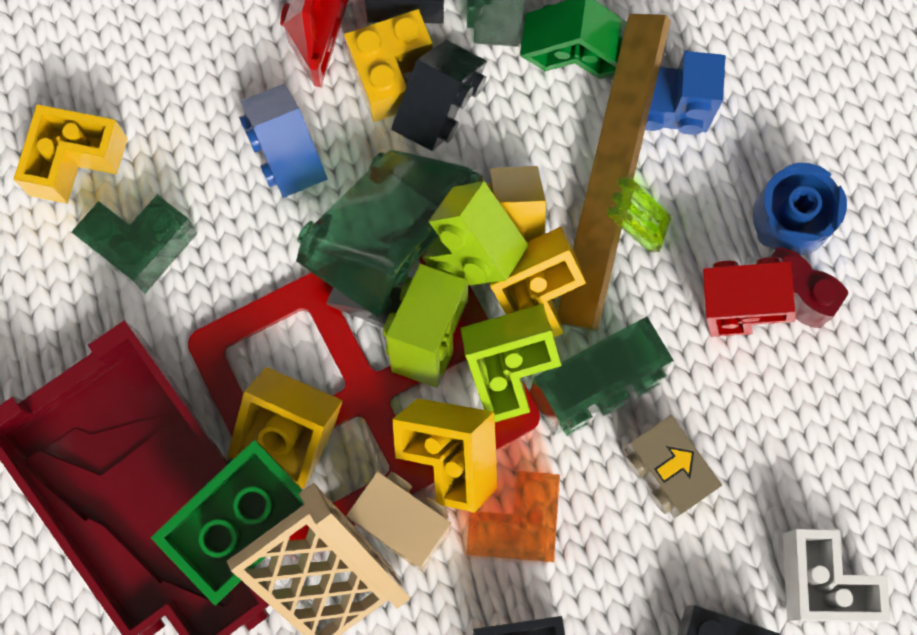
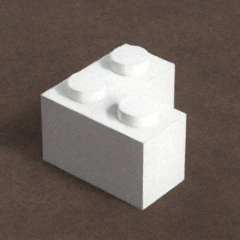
(817, 584)

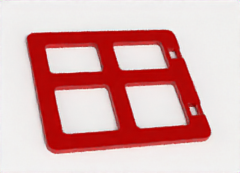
(365, 391)

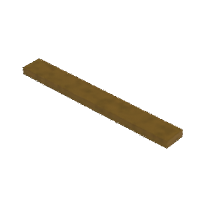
(614, 159)

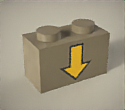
(671, 467)

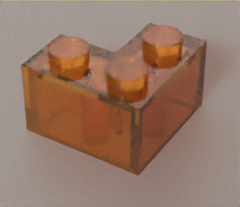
(527, 532)

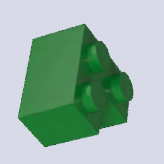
(573, 34)

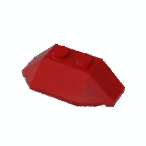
(313, 32)

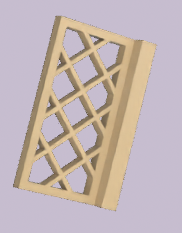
(348, 553)

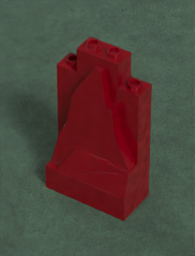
(105, 466)

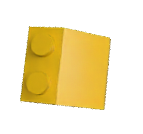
(287, 421)

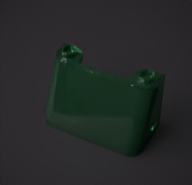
(380, 226)

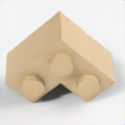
(401, 520)

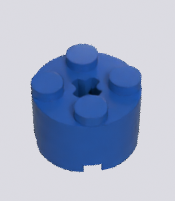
(818, 212)

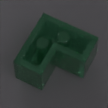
(141, 249)

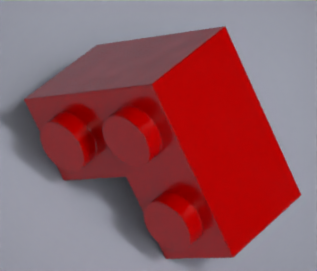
(748, 295)

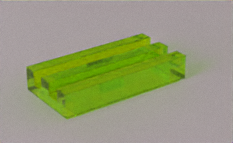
(637, 222)

